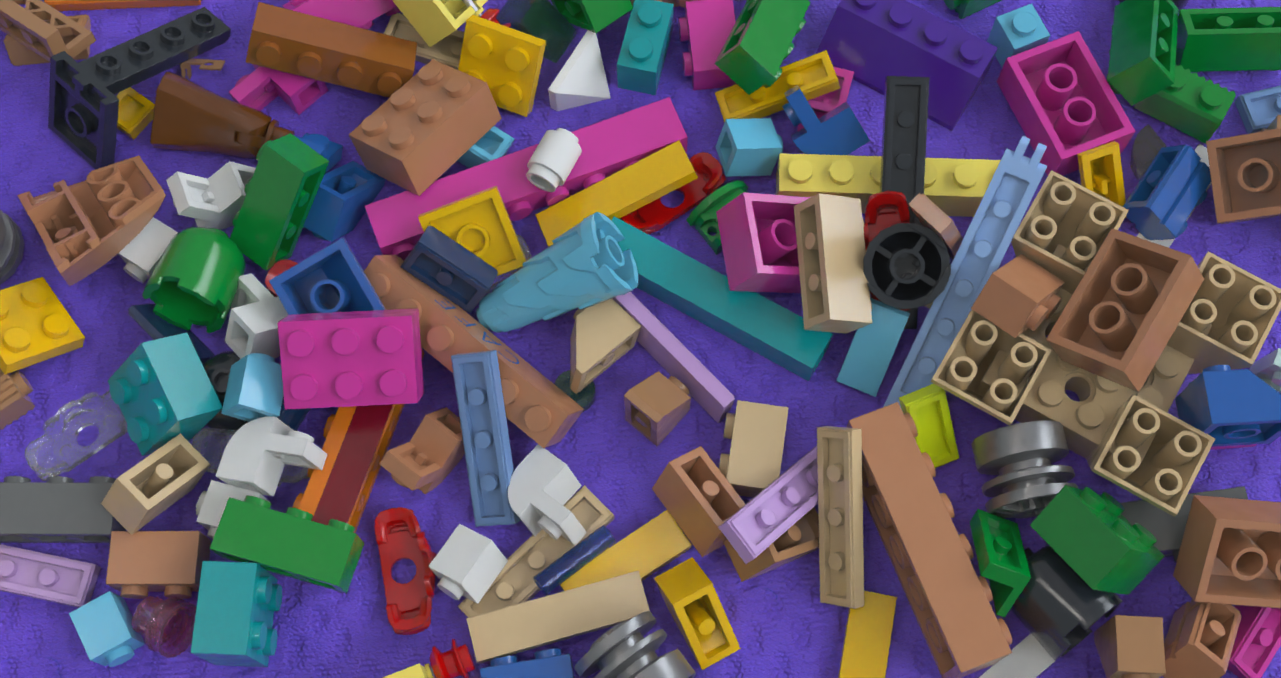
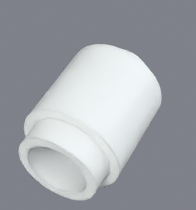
(553, 159)

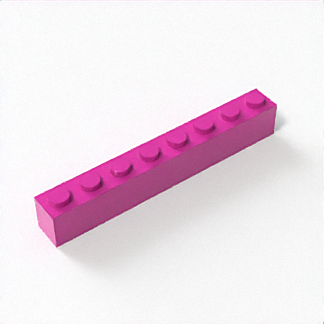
(605, 150)

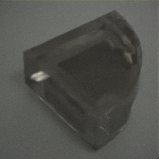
(1144, 150)

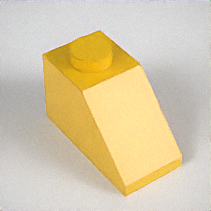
(697, 612)

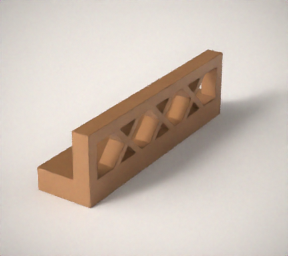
(32, 31)

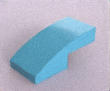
(873, 349)

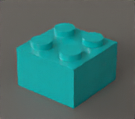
(163, 392)
(236, 614)

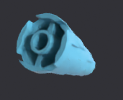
(571, 274)

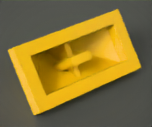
(1102, 172)

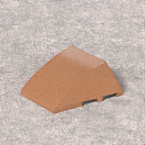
(96, 217)

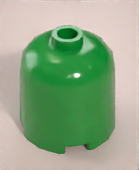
(196, 279)

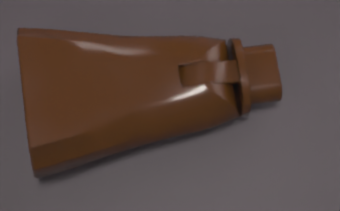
(202, 121)

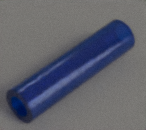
(574, 560)

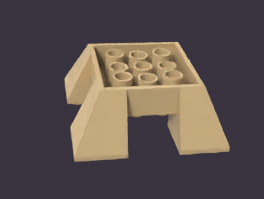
(1113, 427)

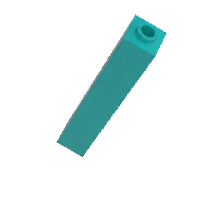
(736, 314)

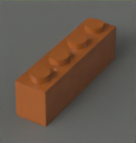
(330, 51)

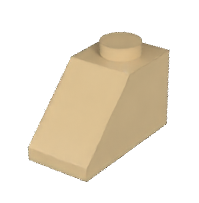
(599, 340)

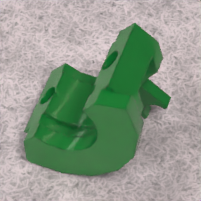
(705, 216)

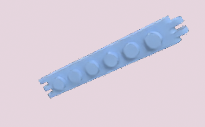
(973, 264)

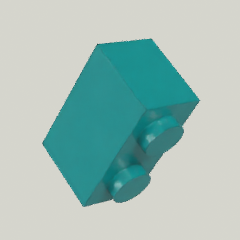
(645, 46)

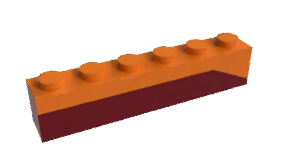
(354, 448)

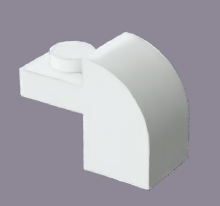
(214, 199)
(254, 319)
(260, 451)
(539, 493)

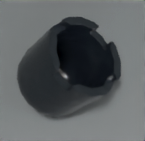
(1059, 603)

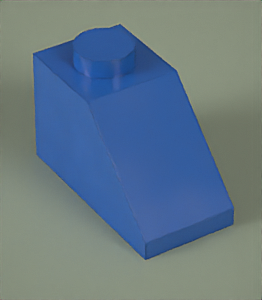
(342, 200)

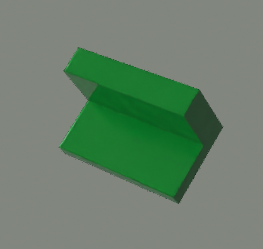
(1000, 558)

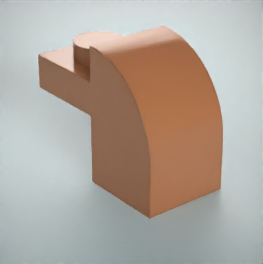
(429, 454)

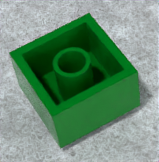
(1098, 539)

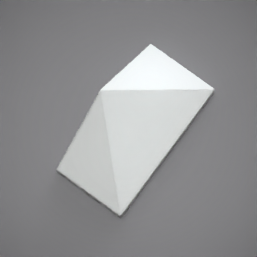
(581, 78)

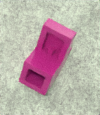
(265, 84)

